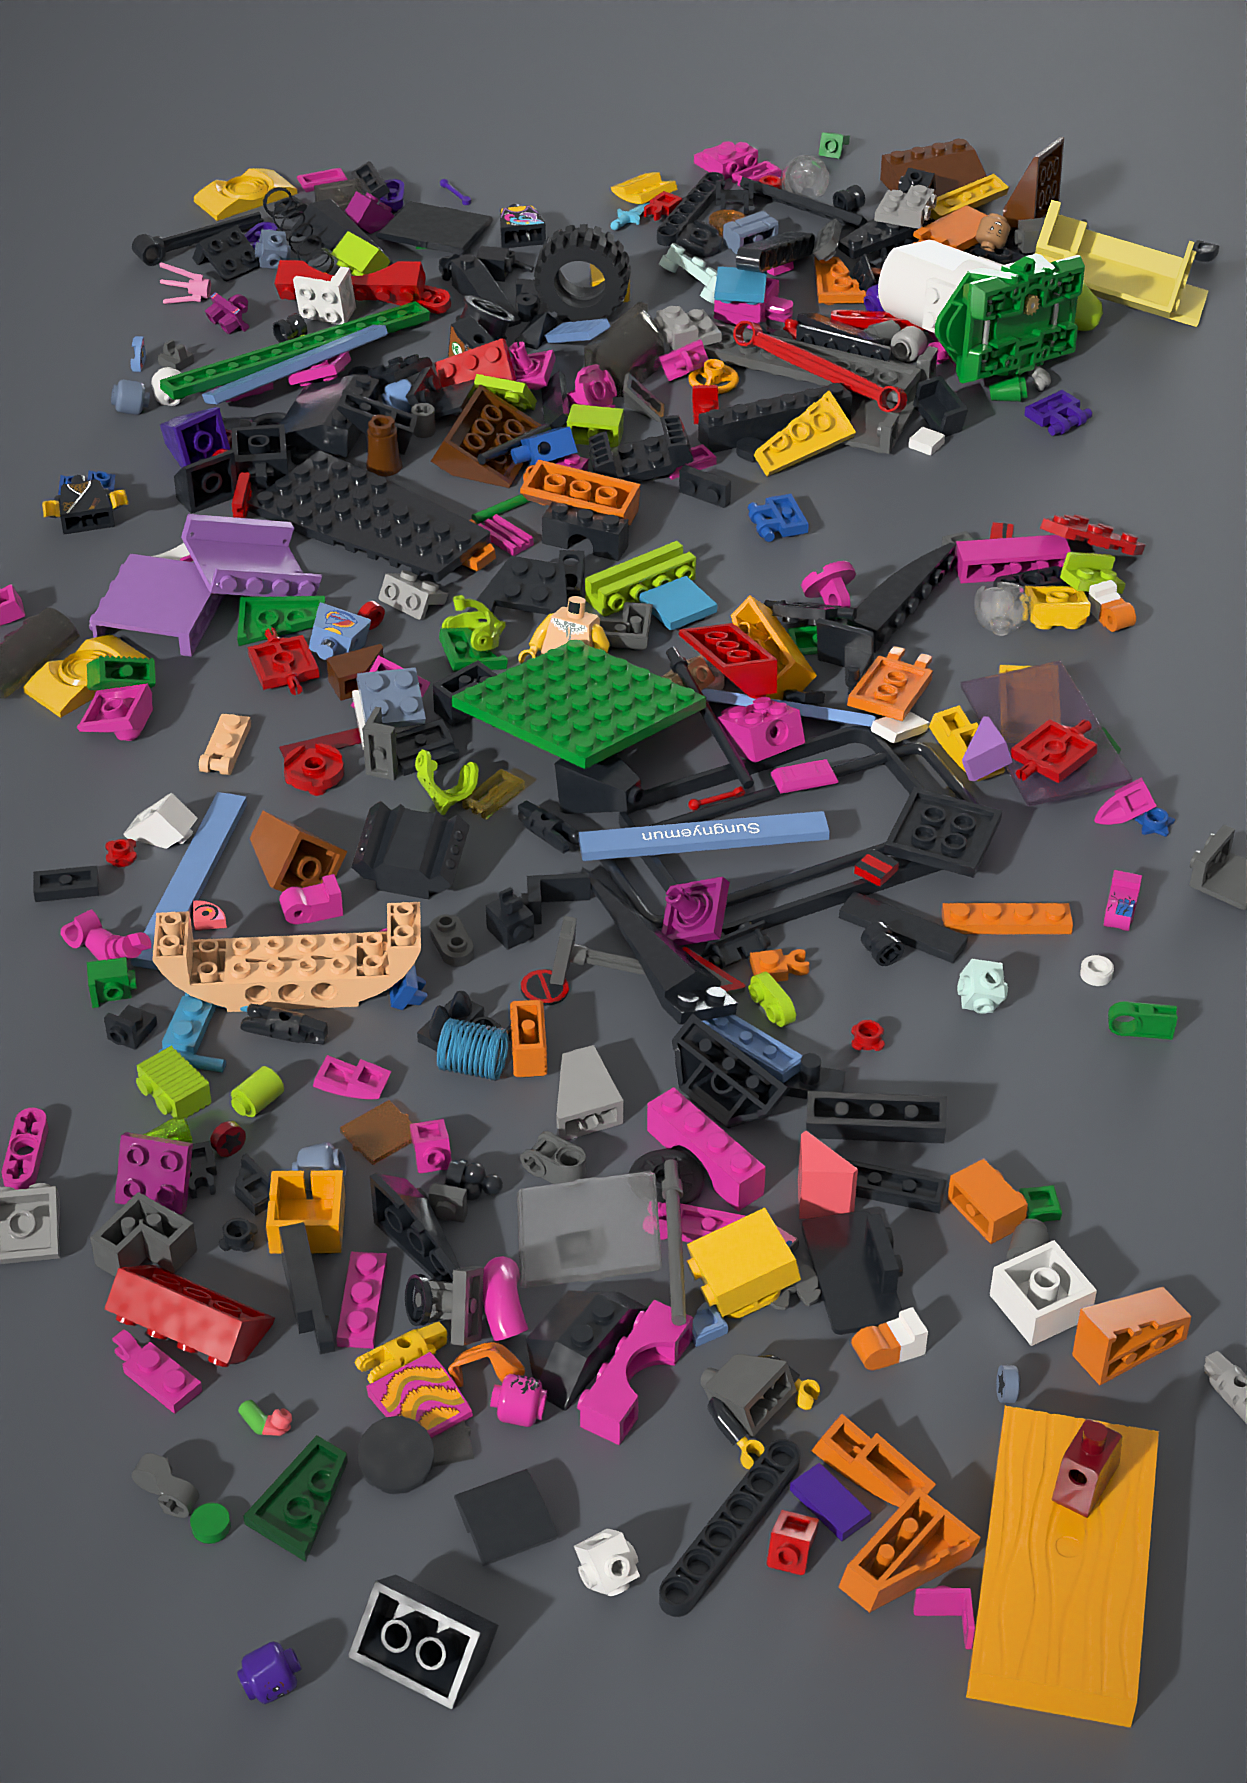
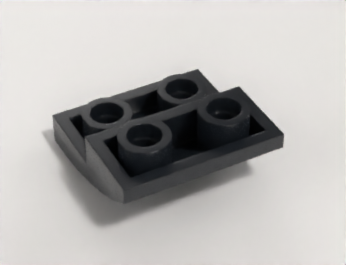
(505, 1517)

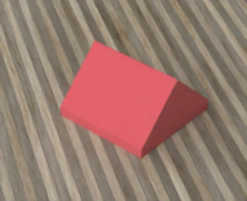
(824, 1180)

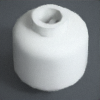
(160, 396)

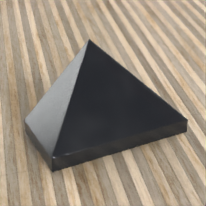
(534, 332)

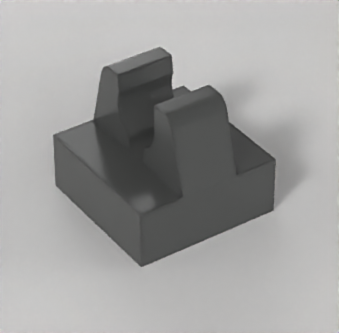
(175, 356)

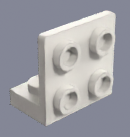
(326, 300)

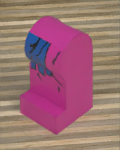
(1122, 900)

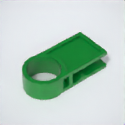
(1149, 1021)

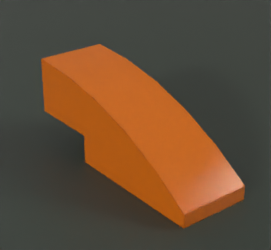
(870, 1462)

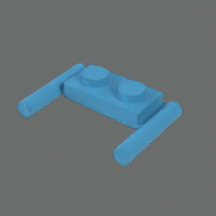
(188, 1030)

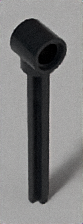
(153, 249)

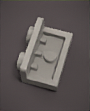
(410, 594)

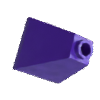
(195, 435)

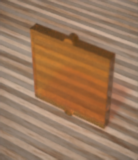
(379, 1132)

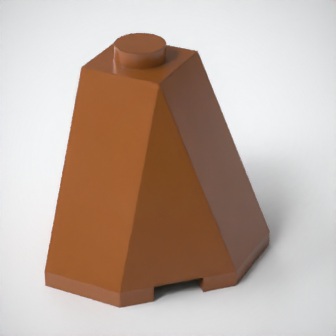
(292, 854)

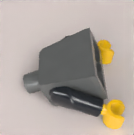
(748, 1395)

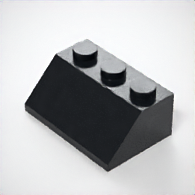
(422, 1640)

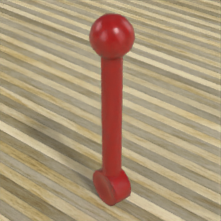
(694, 804)

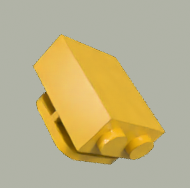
(743, 1265)

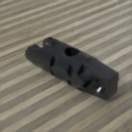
(547, 826)
(284, 1025)

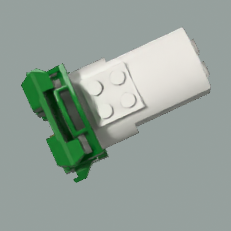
(984, 311)

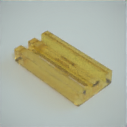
(497, 796)

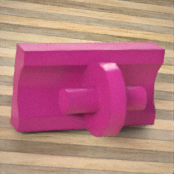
(684, 360)

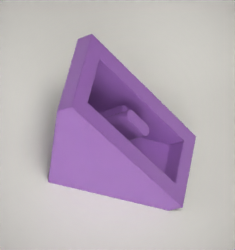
(986, 751)

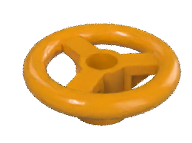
(716, 372)

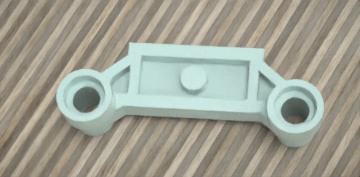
(694, 266)

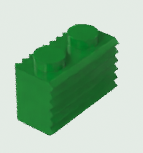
(119, 672)

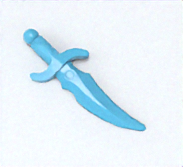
(628, 216)

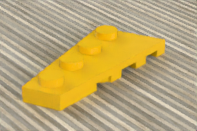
(809, 434)

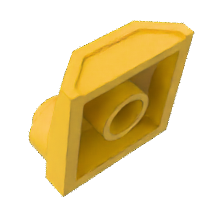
(1057, 606)

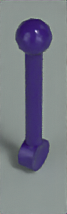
(466, 200)

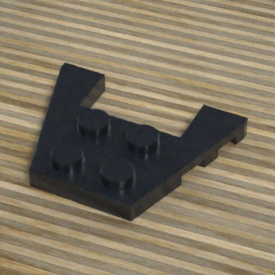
(526, 586)

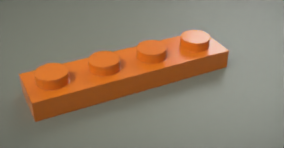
(1008, 918)

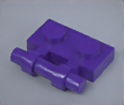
(1053, 411)

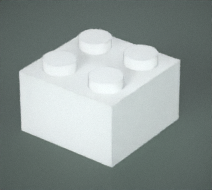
(1041, 1292)

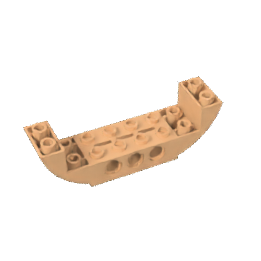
(288, 969)

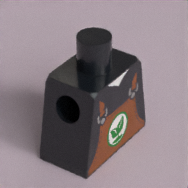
(466, 335)

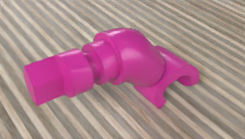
(102, 944)

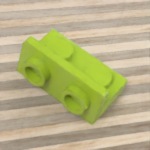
(1088, 569)

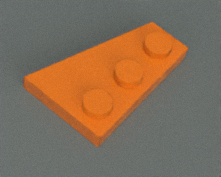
(835, 284)

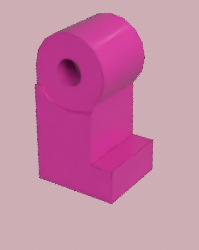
(312, 902)

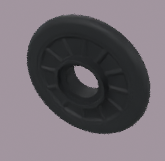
(689, 1172)

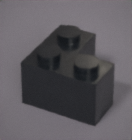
(456, 683)

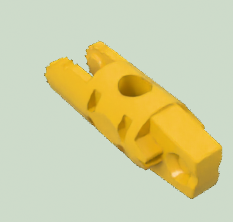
(402, 1351)

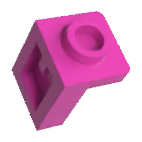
(431, 1145)

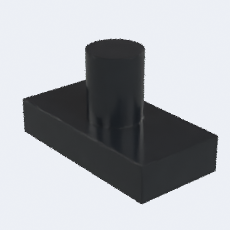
(814, 1078)

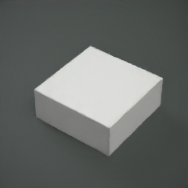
(926, 441)

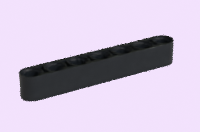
(775, 251)

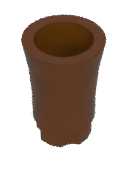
(383, 447)

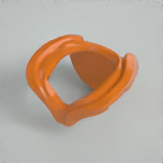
(502, 1359)

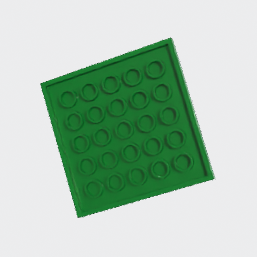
(579, 703)

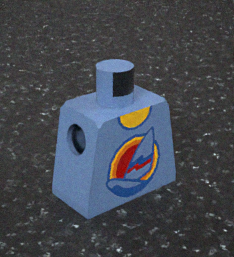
(337, 631)

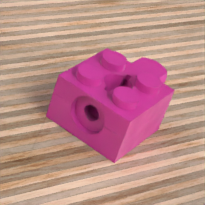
(772, 308)
(762, 728)

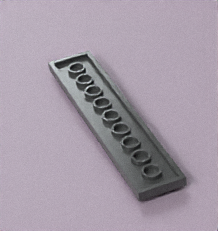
(755, 358)

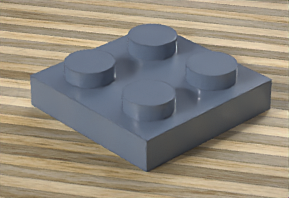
(395, 693)

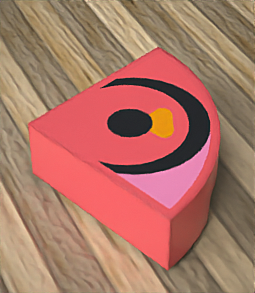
(207, 916)

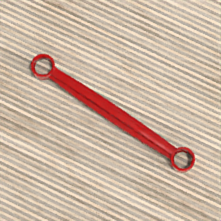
(819, 366)

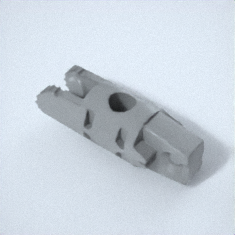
(1228, 1381)

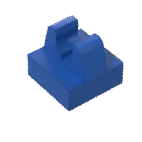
(408, 990)

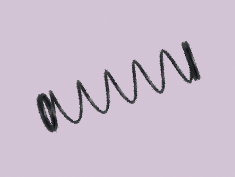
(273, 213)

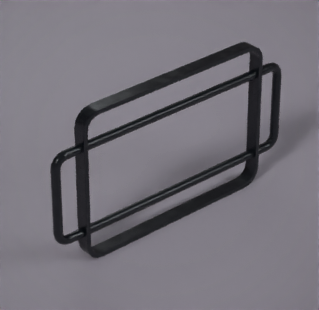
(725, 773)

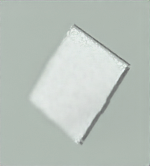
(588, 1229)

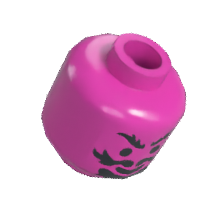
(519, 1400)

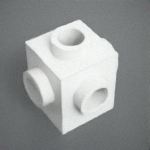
(607, 1562)

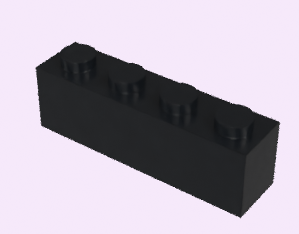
(876, 1117)

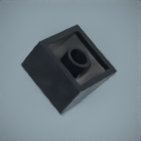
(206, 482)

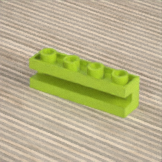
(624, 582)

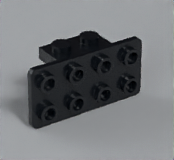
(854, 1269)

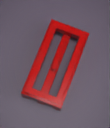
(241, 496)

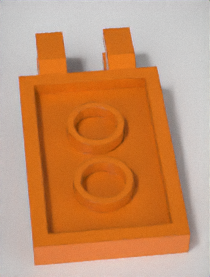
(953, 230)
(892, 685)

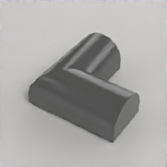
(632, 629)

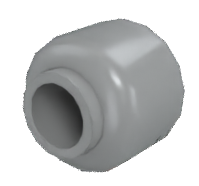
(908, 344)

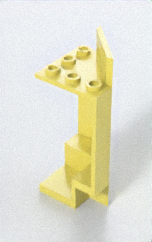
(1125, 270)

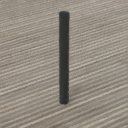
(507, 446)

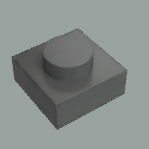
(448, 1202)

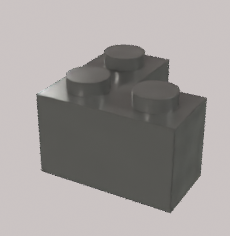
(141, 1232)

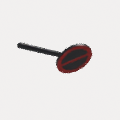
(537, 986)

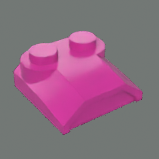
(119, 711)

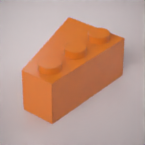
(1128, 1332)
(908, 1552)

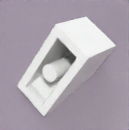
(162, 823)

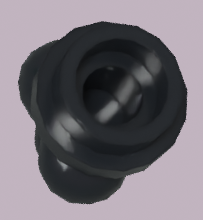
(472, 1178)

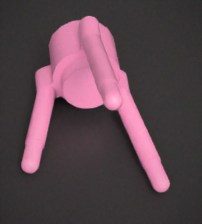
(198, 287)

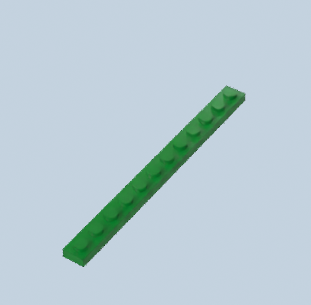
(243, 365)

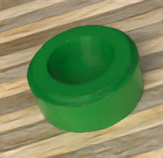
(210, 1523)

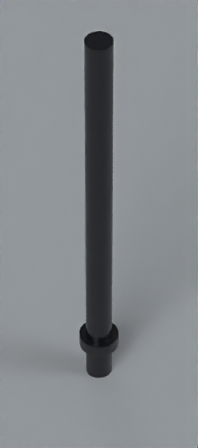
(680, 666)

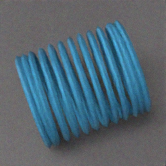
(478, 1052)

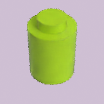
(256, 1092)

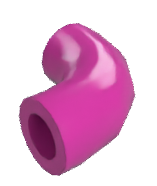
(502, 1298)

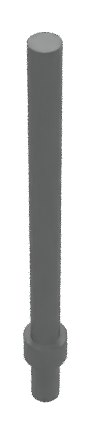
(672, 1192)

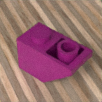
(368, 213)

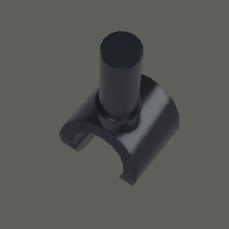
(518, 264)

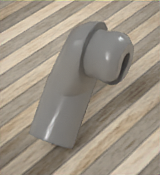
(1041, 378)

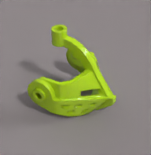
(484, 634)
(445, 798)

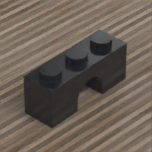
(605, 532)

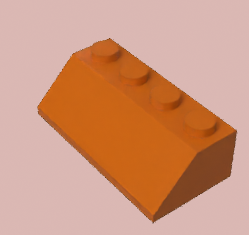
(582, 490)

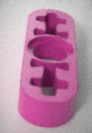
(19, 1139)

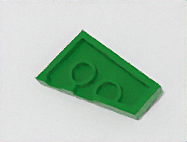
(283, 613)

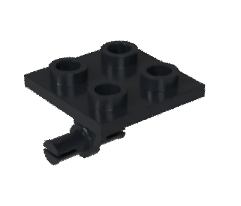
(846, 648)

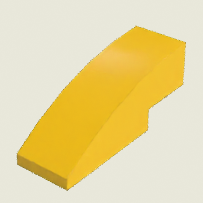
(955, 734)

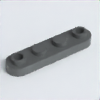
(827, 240)

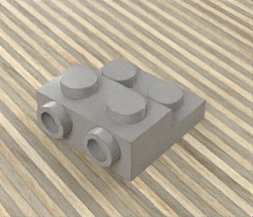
(907, 208)
(684, 328)
(29, 1223)

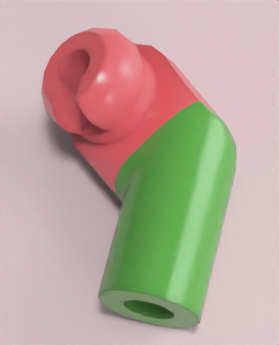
(262, 1424)

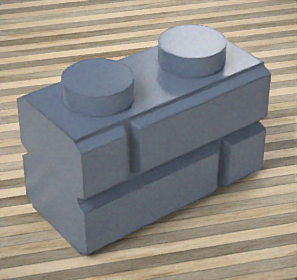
(749, 230)

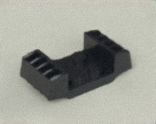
(642, 458)

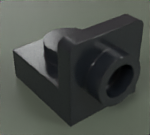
(130, 1026)

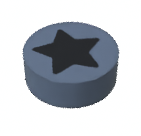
(1008, 1384)

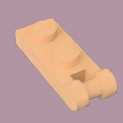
(225, 744)

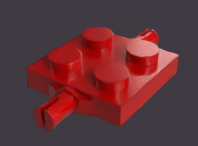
(283, 662)
(1054, 750)

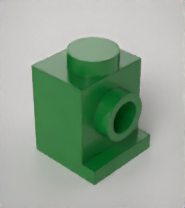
(110, 980)

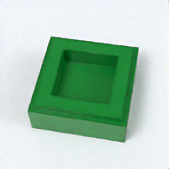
(1042, 1203)

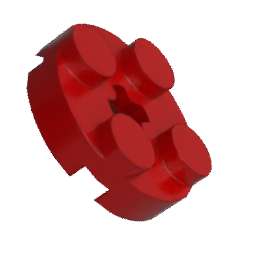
(302, 769)

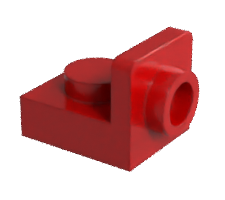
(703, 400)
(791, 1542)

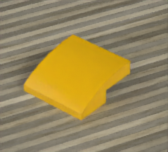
(643, 188)

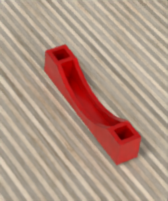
(396, 282)

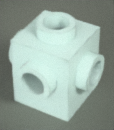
(982, 986)

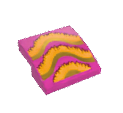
(421, 1393)

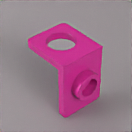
(947, 1602)

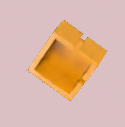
(321, 1215)

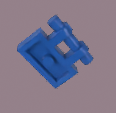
(785, 516)

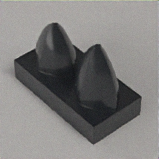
(458, 1008)

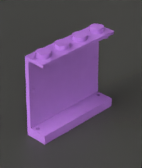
(246, 557)
(158, 599)

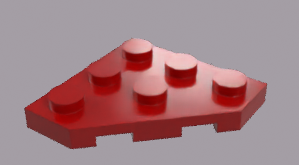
(1098, 535)

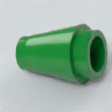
(1009, 390)

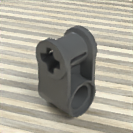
(556, 1159)

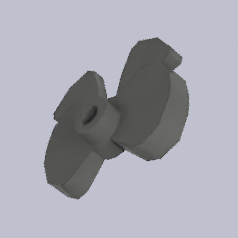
(806, 1289)

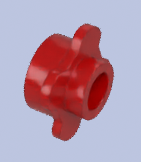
(121, 852)
(867, 1036)

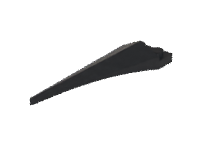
(675, 976)

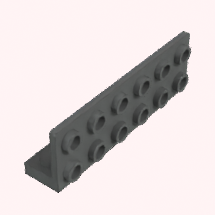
(881, 429)

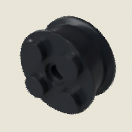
(488, 315)

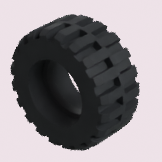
(587, 246)

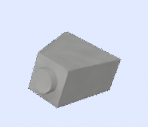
(586, 1095)

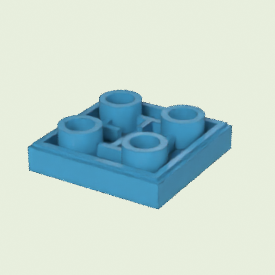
(740, 285)
(679, 603)

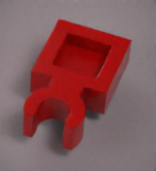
(662, 205)

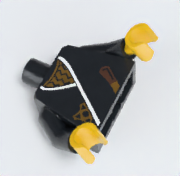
(84, 505)

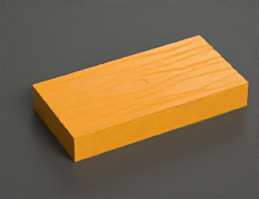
(1062, 1588)

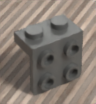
(1220, 871)

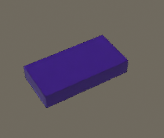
(830, 1501)

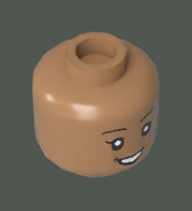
(993, 232)

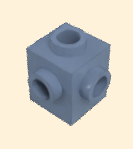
(272, 248)

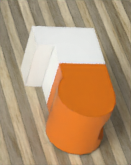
(1110, 607)
(891, 1341)

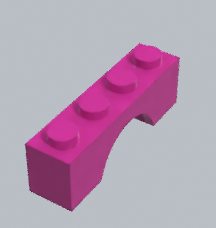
(733, 1170)
(611, 1403)

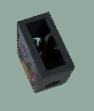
(521, 226)

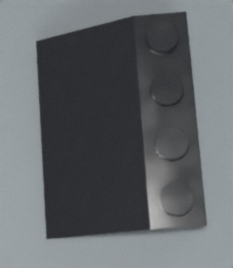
(317, 423)

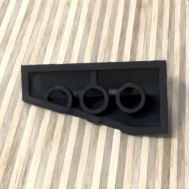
(412, 1225)

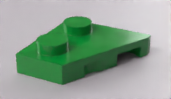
(460, 652)

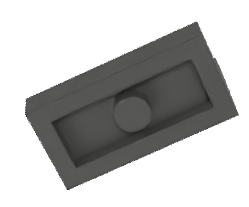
(380, 747)

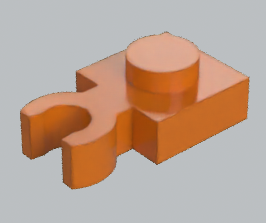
(778, 964)

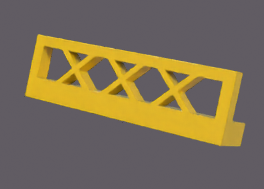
(972, 195)

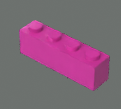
(1005, 556)

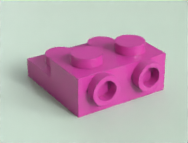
(727, 158)

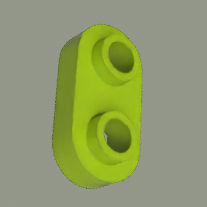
(772, 999)

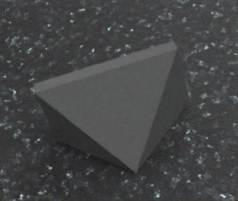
(641, 400)

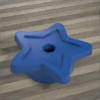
(1155, 821)

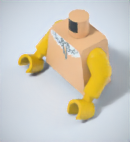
(566, 625)

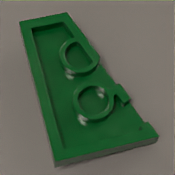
(299, 1498)

